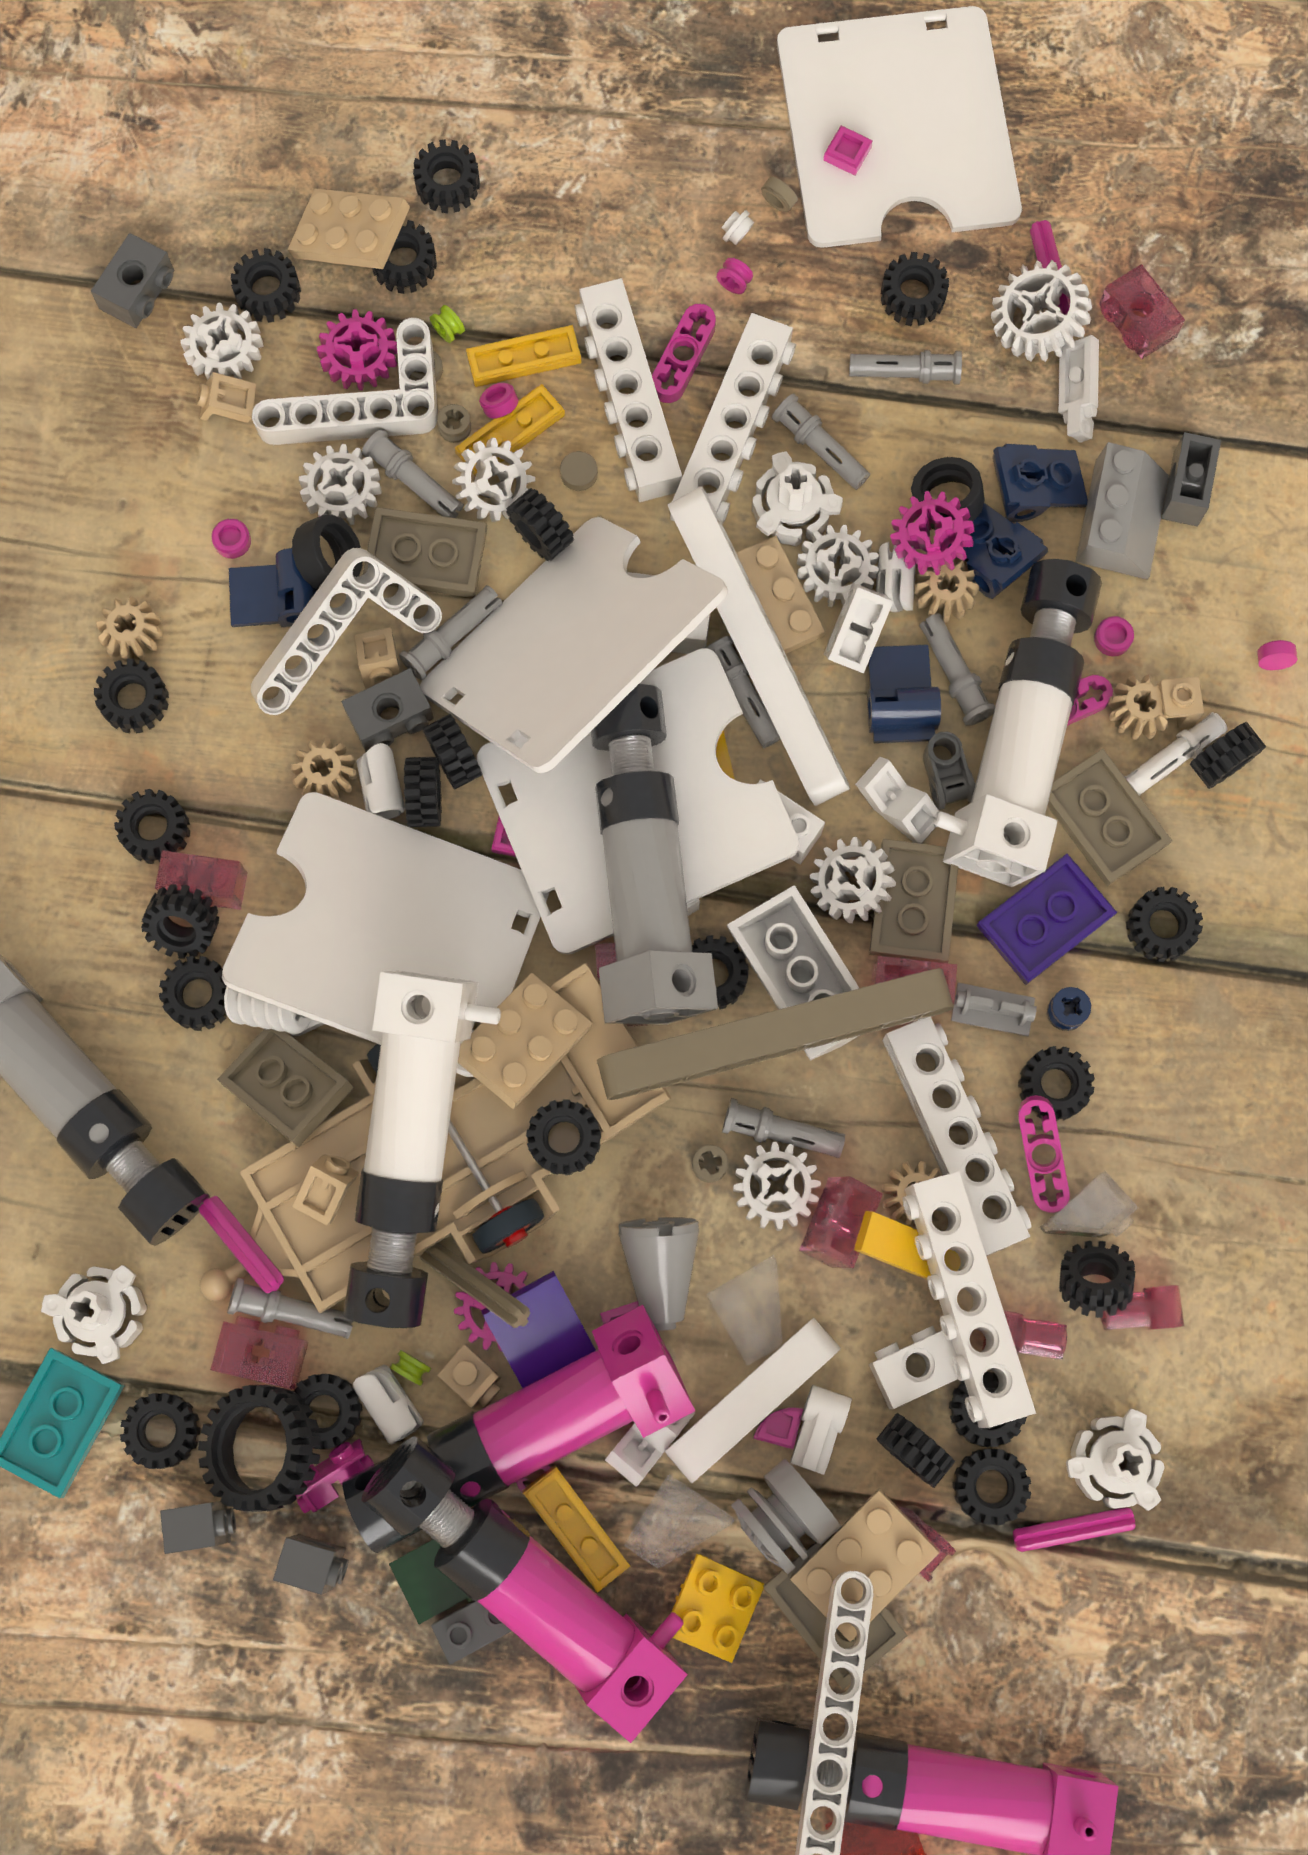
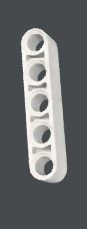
(752, 1400)

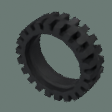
(221, 1439)

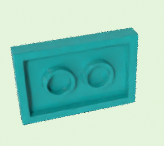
(57, 1422)

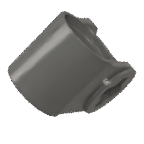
(951, 778)

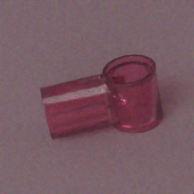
(1151, 1308)
(1036, 1336)

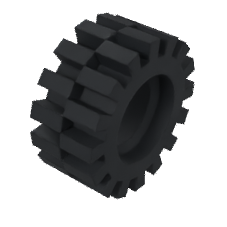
(442, 158)
(260, 267)
(918, 270)
(416, 271)
(540, 524)
(120, 677)
(452, 751)
(1227, 755)
(422, 792)
(139, 808)
(1174, 903)
(188, 907)
(735, 963)
(173, 993)
(1070, 1064)
(563, 1112)
(1091, 1295)
(347, 1401)
(135, 1427)
(983, 1437)
(915, 1450)
(1017, 1486)

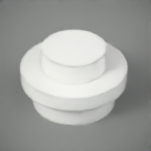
(737, 227)

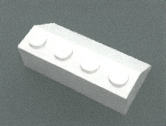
(792, 955)

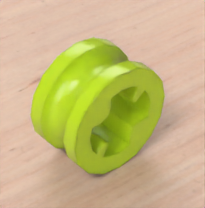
(447, 323)
(410, 1368)

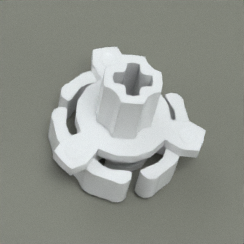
(793, 499)
(72, 1307)
(1133, 1442)

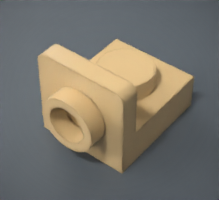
(226, 398)
(376, 656)
(1182, 700)
(325, 1188)
(470, 1378)

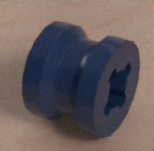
(1063, 1015)

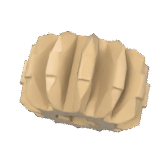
(942, 600)
(132, 616)
(1128, 710)
(334, 759)
(901, 1182)

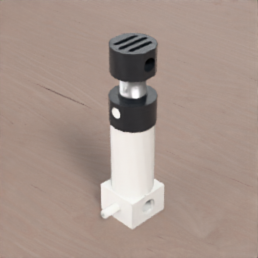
(1005, 825)
(408, 1138)

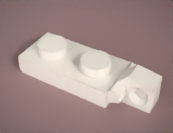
(1079, 387)

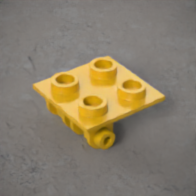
(715, 1607)

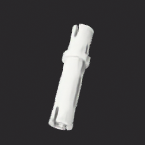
(1186, 746)

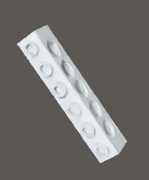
(610, 304)
(763, 340)
(930, 1038)
(987, 1315)

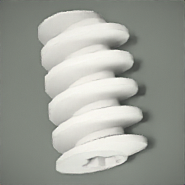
(258, 1013)

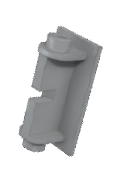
(993, 1009)

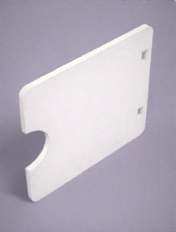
(924, 103)
(570, 645)
(723, 824)
(376, 905)

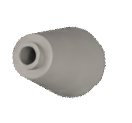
(661, 1265)

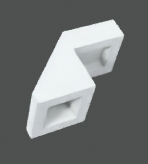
(901, 805)
(637, 1455)

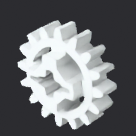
(220, 340)
(489, 466)
(349, 472)
(819, 562)
(865, 868)
(790, 1199)

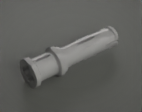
(922, 366)
(813, 435)
(400, 465)
(438, 643)
(963, 683)
(745, 692)
(765, 1125)
(273, 1305)

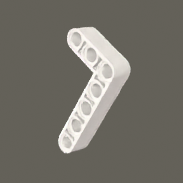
(362, 404)
(335, 621)

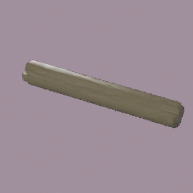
(476, 1285)

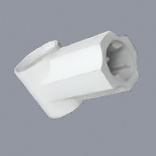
(822, 1420)

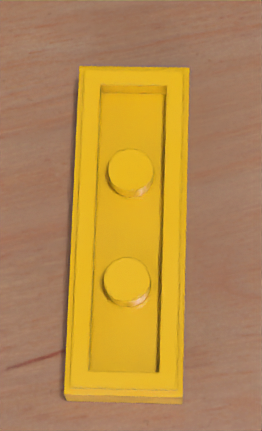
(523, 356)
(529, 419)
(895, 1245)
(576, 1528)

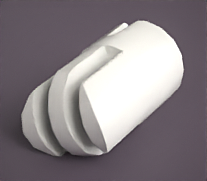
(895, 579)
(380, 782)
(387, 1404)

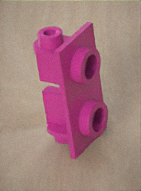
(342, 1463)

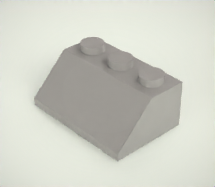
(1123, 512)

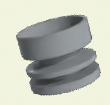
(785, 1516)

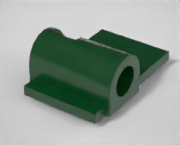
(423, 1585)

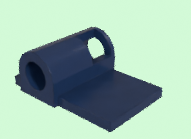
(1037, 480)
(992, 539)
(262, 593)
(900, 695)

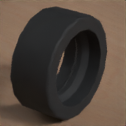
(951, 470)
(308, 552)

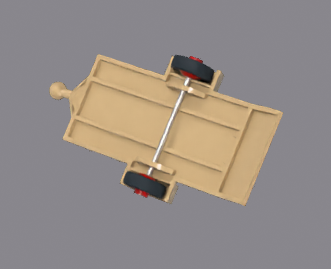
(489, 1177)

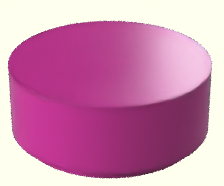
(498, 400)
(231, 538)
(1114, 636)
(1277, 655)

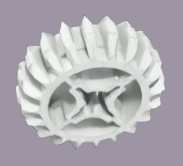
(1022, 294)

